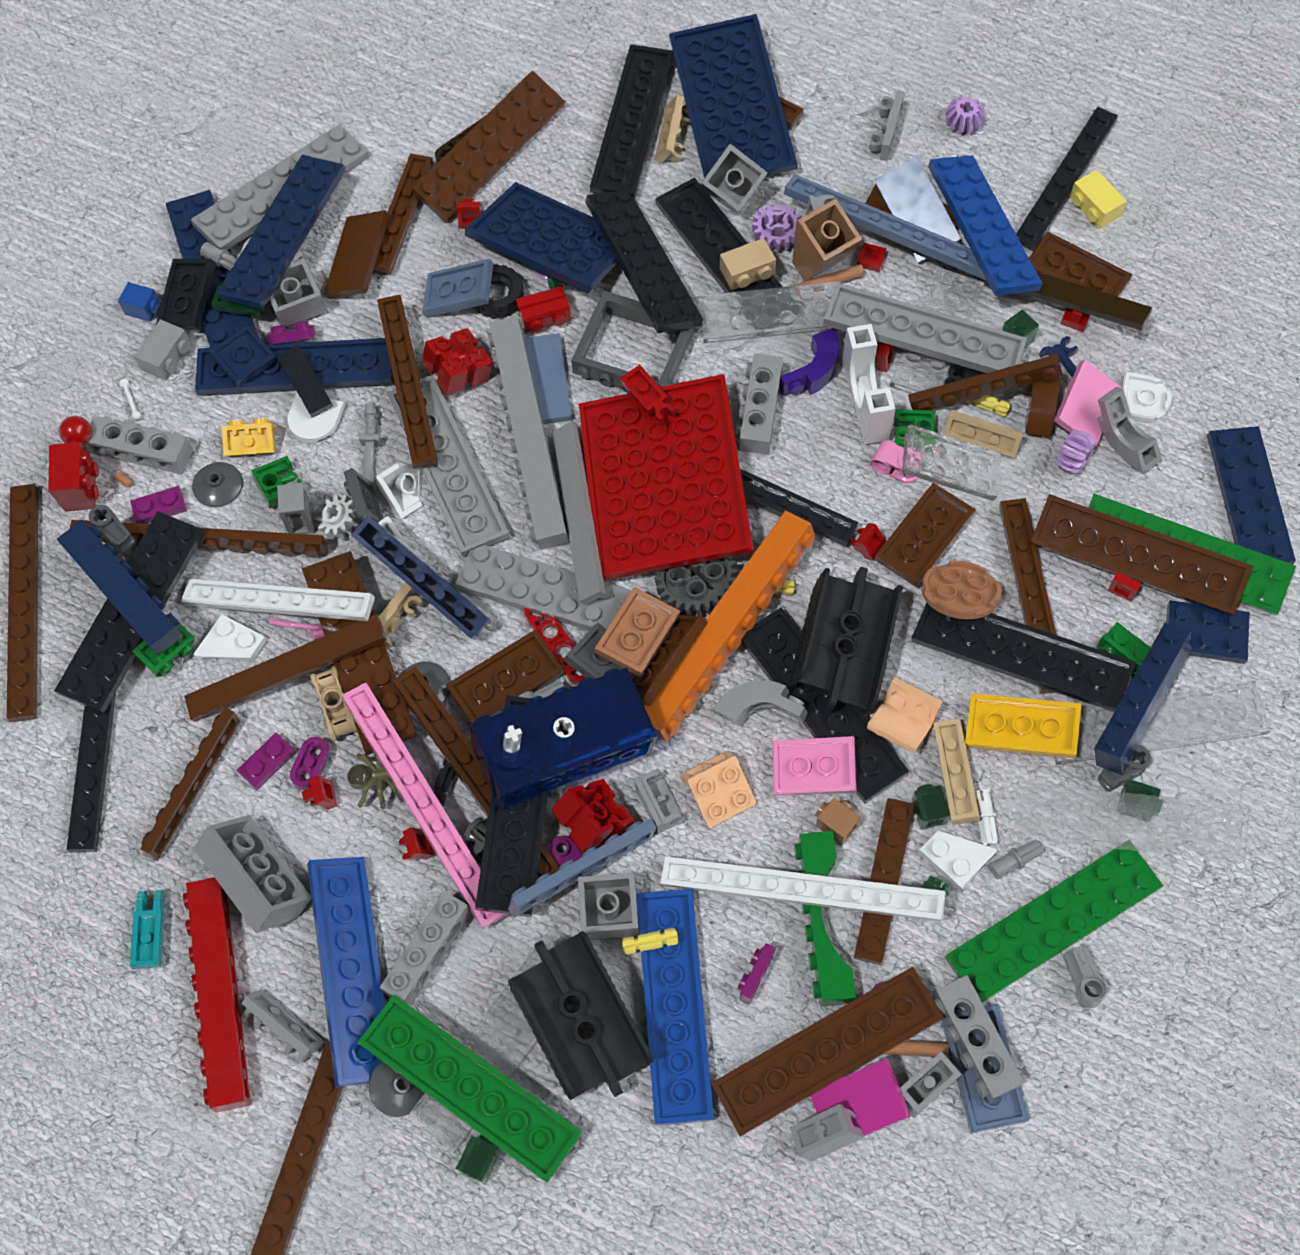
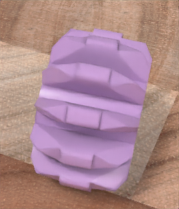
(965, 115)
(1075, 451)

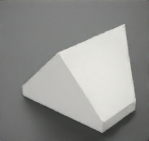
(401, 487)

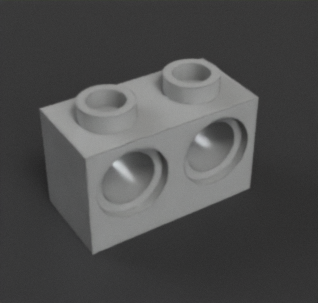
(296, 508)

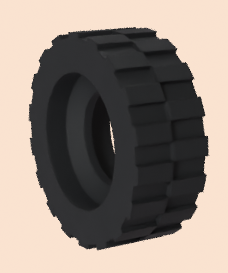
(507, 305)

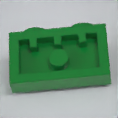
(1124, 644)
(164, 662)

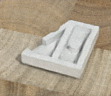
(230, 641)
(956, 857)

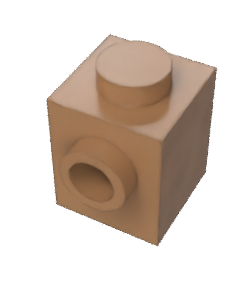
(839, 818)

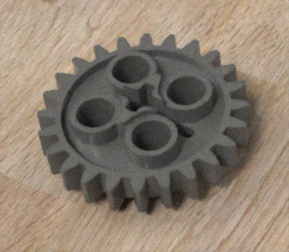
(682, 592)

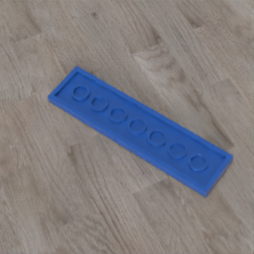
(984, 225)
(346, 962)
(675, 1011)

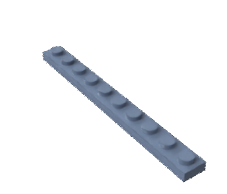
(890, 226)

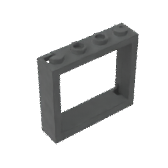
(632, 311)

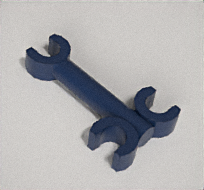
(1063, 354)

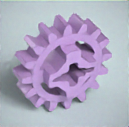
(777, 225)

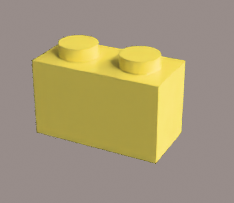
(1098, 199)

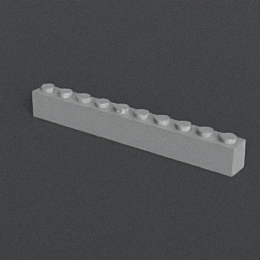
(529, 434)

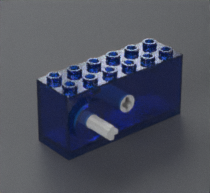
(562, 737)

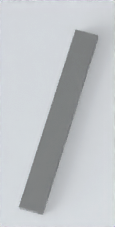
(578, 514)

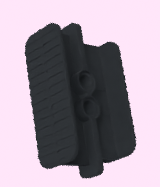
(872, 614)
(615, 1045)

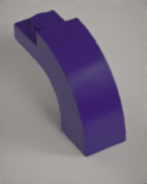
(819, 371)

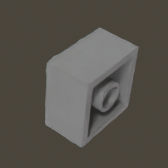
(733, 179)
(296, 295)
(608, 906)

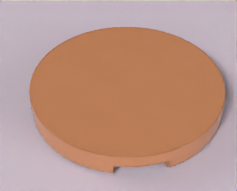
(961, 590)

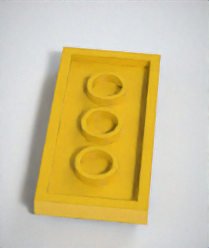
(1023, 725)

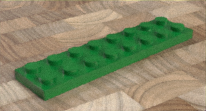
(1267, 578)
(1054, 921)
(470, 1088)

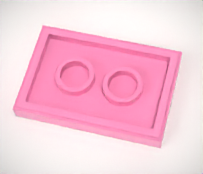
(1080, 404)
(814, 766)

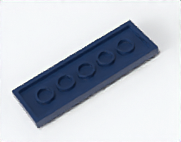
(1250, 492)

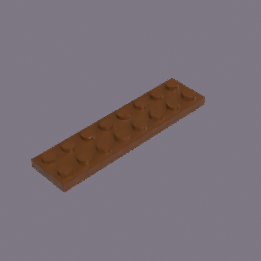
(488, 146)
(1141, 554)
(367, 666)
(826, 1051)

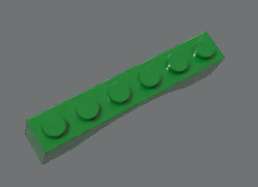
(833, 975)

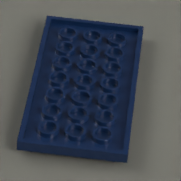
(732, 94)

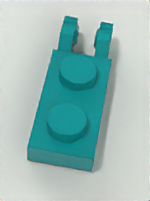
(147, 932)

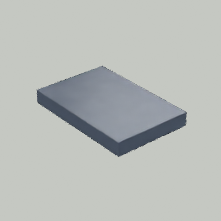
(458, 288)

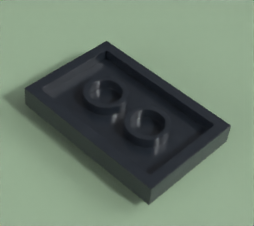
(187, 292)

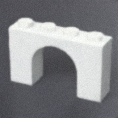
(872, 405)

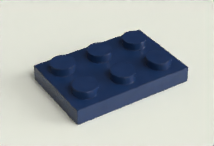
(1212, 632)

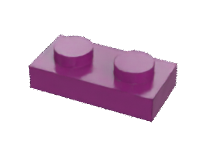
(165, 501)
(266, 761)
(750, 983)

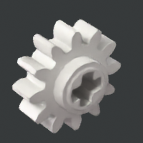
(337, 517)

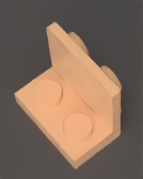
(905, 715)
(719, 788)

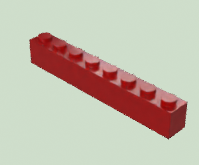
(217, 995)

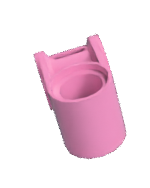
(889, 461)

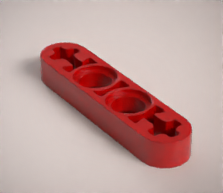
(555, 643)

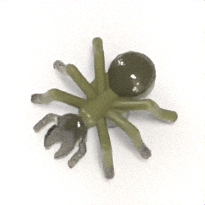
(370, 777)

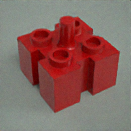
(457, 361)
(591, 814)

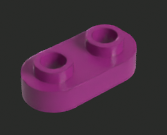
(301, 331)
(309, 764)
(571, 853)

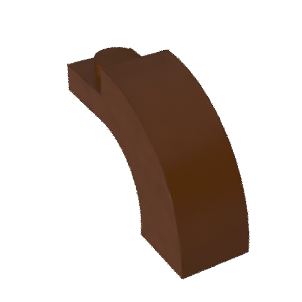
(1042, 407)

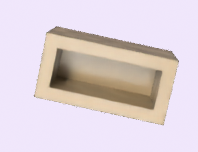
(747, 264)

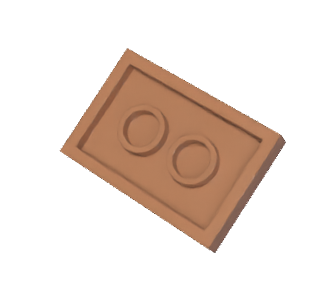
(637, 631)

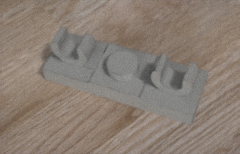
(889, 125)
(282, 1024)

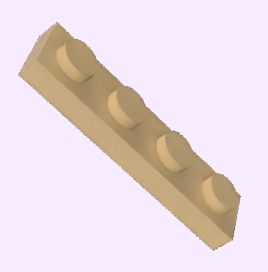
(956, 771)

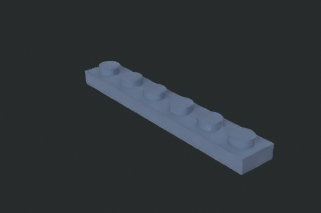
(591, 861)

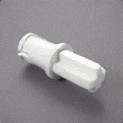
(987, 822)

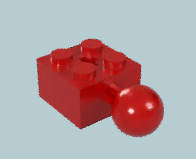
(72, 468)

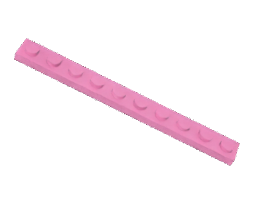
(418, 797)

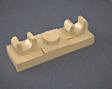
(671, 129)
(983, 433)
(392, 613)

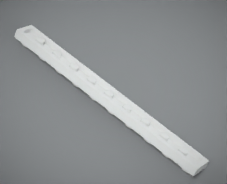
(804, 888)

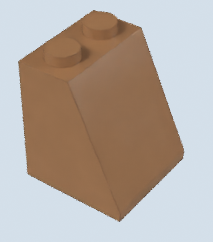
(823, 240)

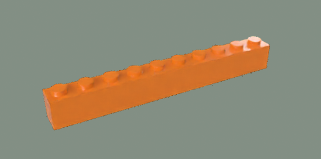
(730, 621)

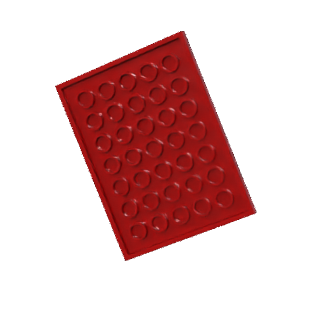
(665, 489)

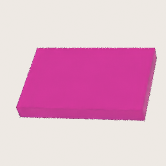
(868, 1093)

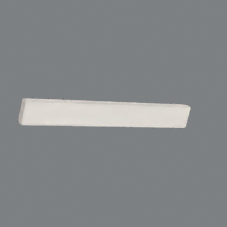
(278, 599)

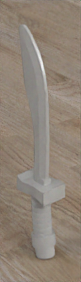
(370, 440)

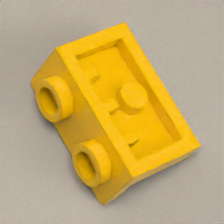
(248, 438)

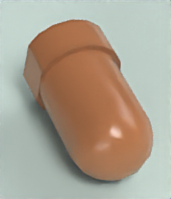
(123, 479)

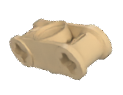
(338, 717)

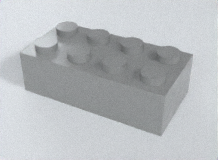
(252, 873)

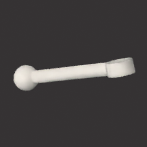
(124, 384)

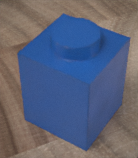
(139, 302)

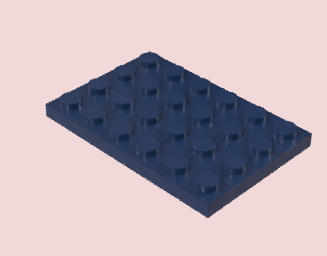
(545, 237)

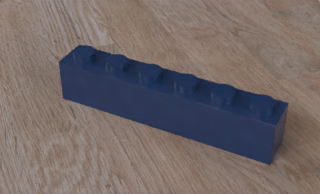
(420, 577)
(120, 587)
(1143, 698)

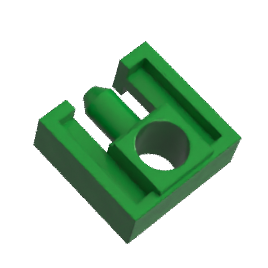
(919, 418)
(268, 475)

